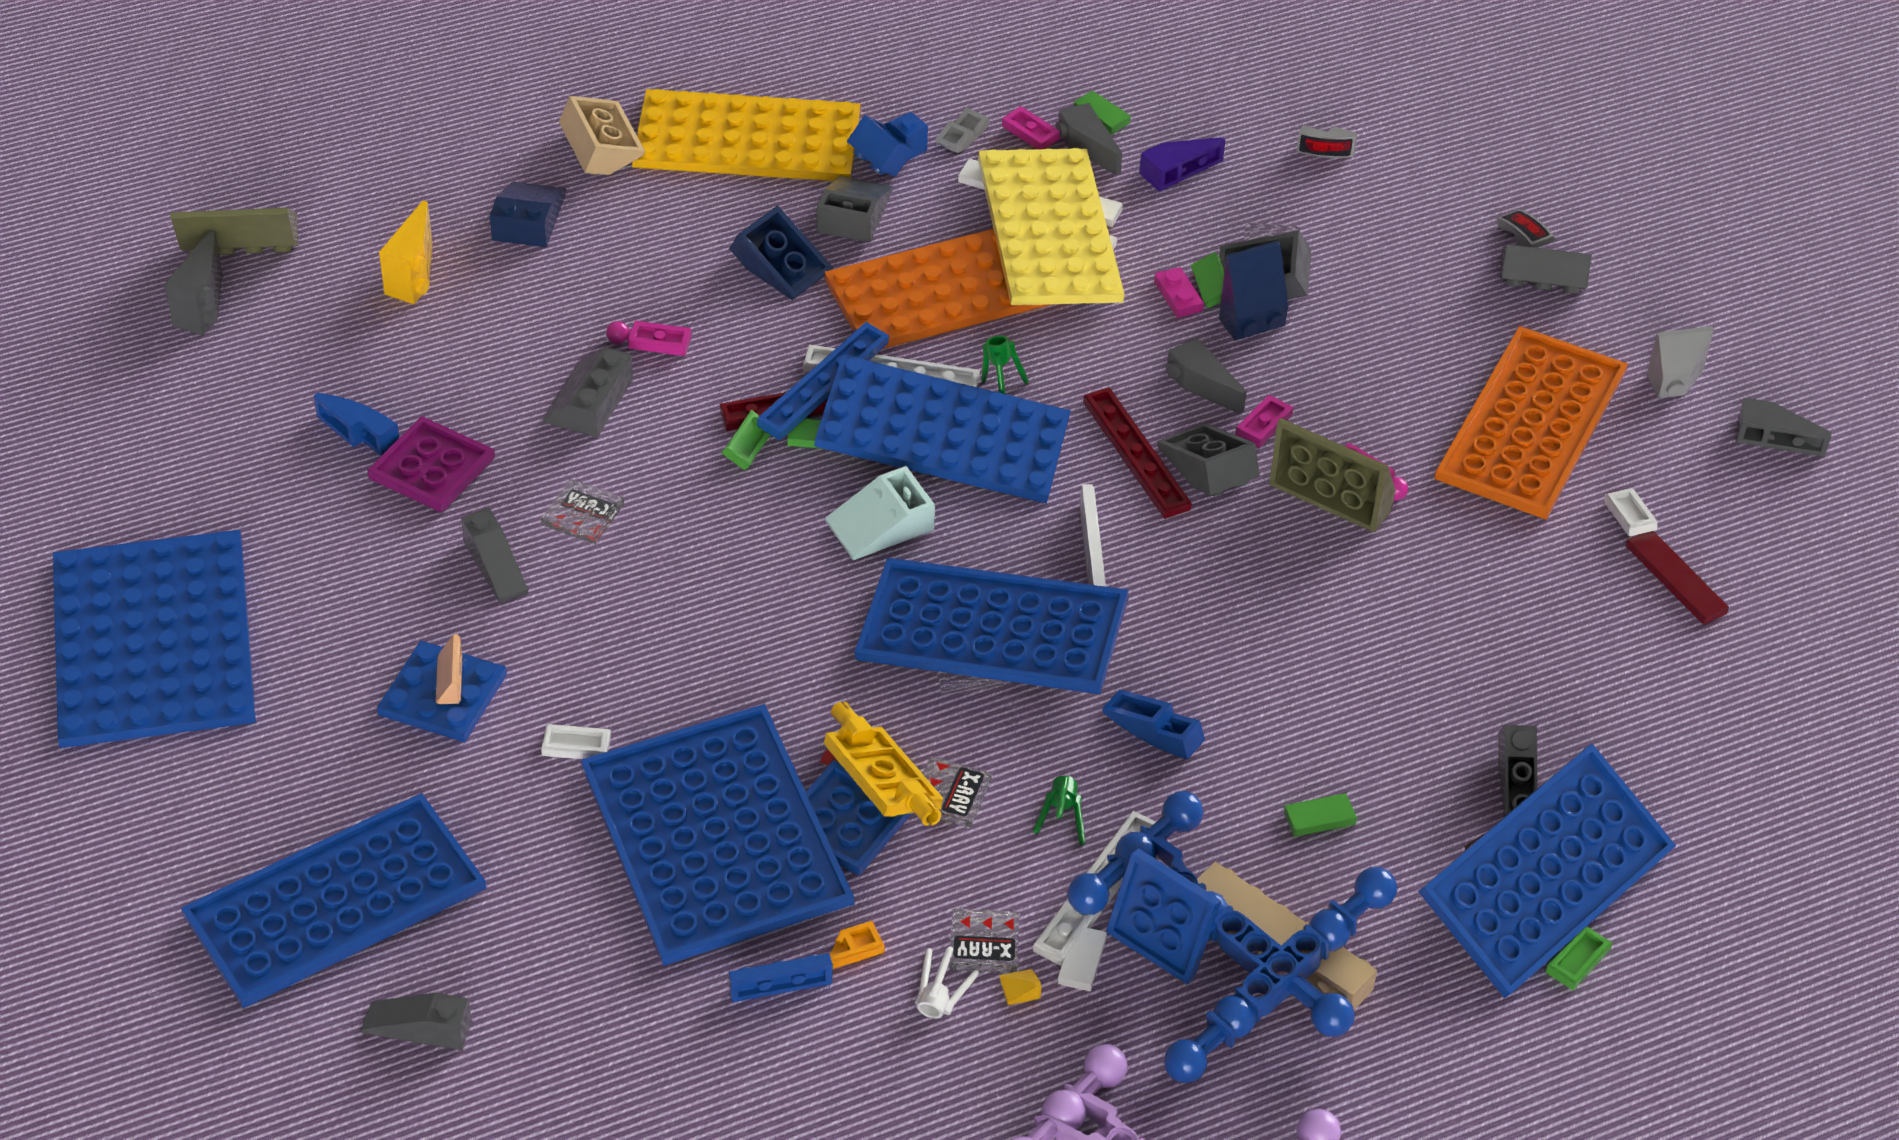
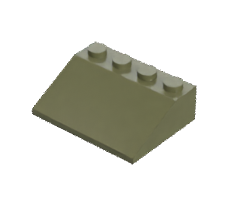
(238, 229)
(1331, 476)

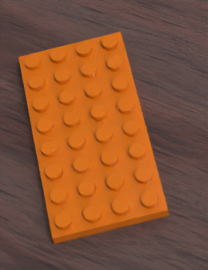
(926, 289)
(1531, 422)

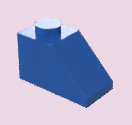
(911, 131)

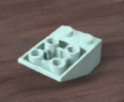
(883, 514)

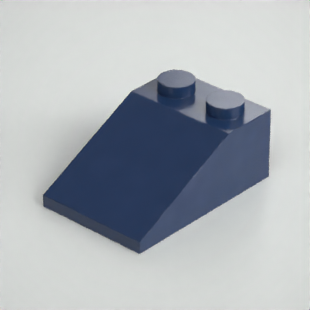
(526, 213)
(780, 254)
(1254, 291)

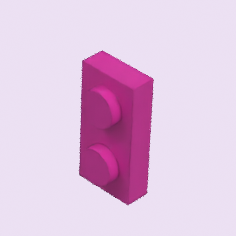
(1030, 128)
(1178, 292)
(1262, 421)

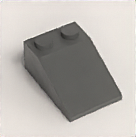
(1295, 258)
(196, 288)
(1211, 458)

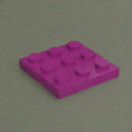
(431, 464)

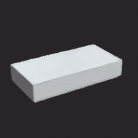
(1630, 512)
(574, 741)
(1083, 960)

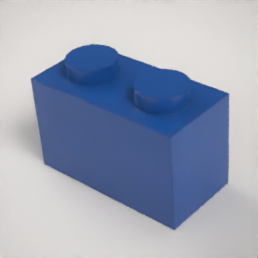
(880, 146)

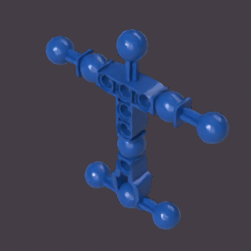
(1237, 1013)

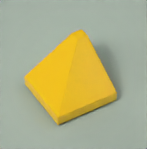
(1021, 986)

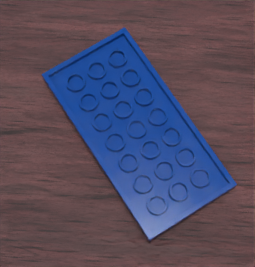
(943, 428)
(992, 625)
(1547, 870)
(332, 899)

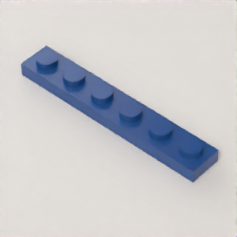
(817, 384)

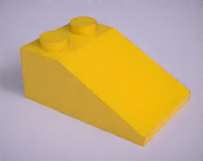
(407, 257)

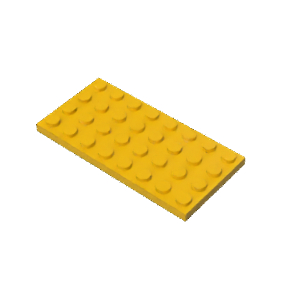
(747, 135)

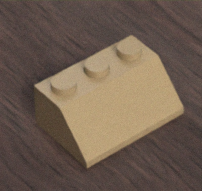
(600, 134)

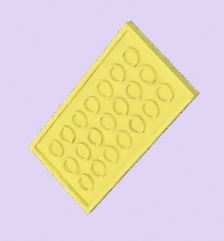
(1050, 227)

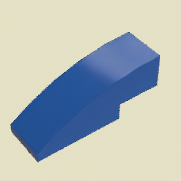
(356, 422)
(1155, 723)

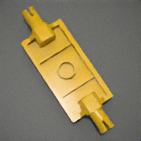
(881, 768)

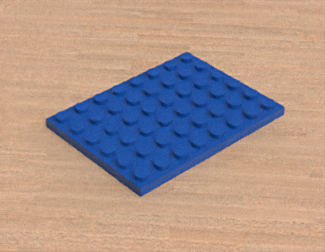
(152, 639)
(716, 834)

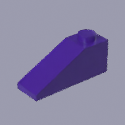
(1179, 160)

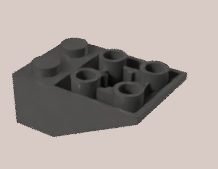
(852, 208)

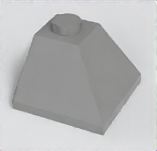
(1678, 360)

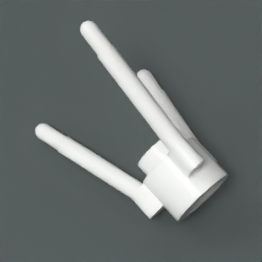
(934, 999)

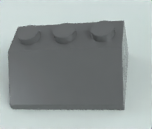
(1545, 268)
(592, 392)

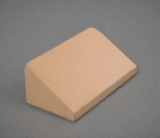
(449, 672)

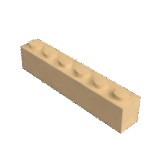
(1338, 974)

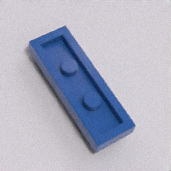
(780, 977)

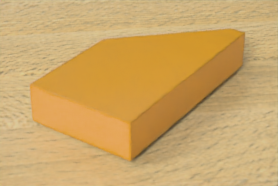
(856, 945)

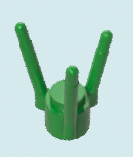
(998, 351)
(1063, 797)

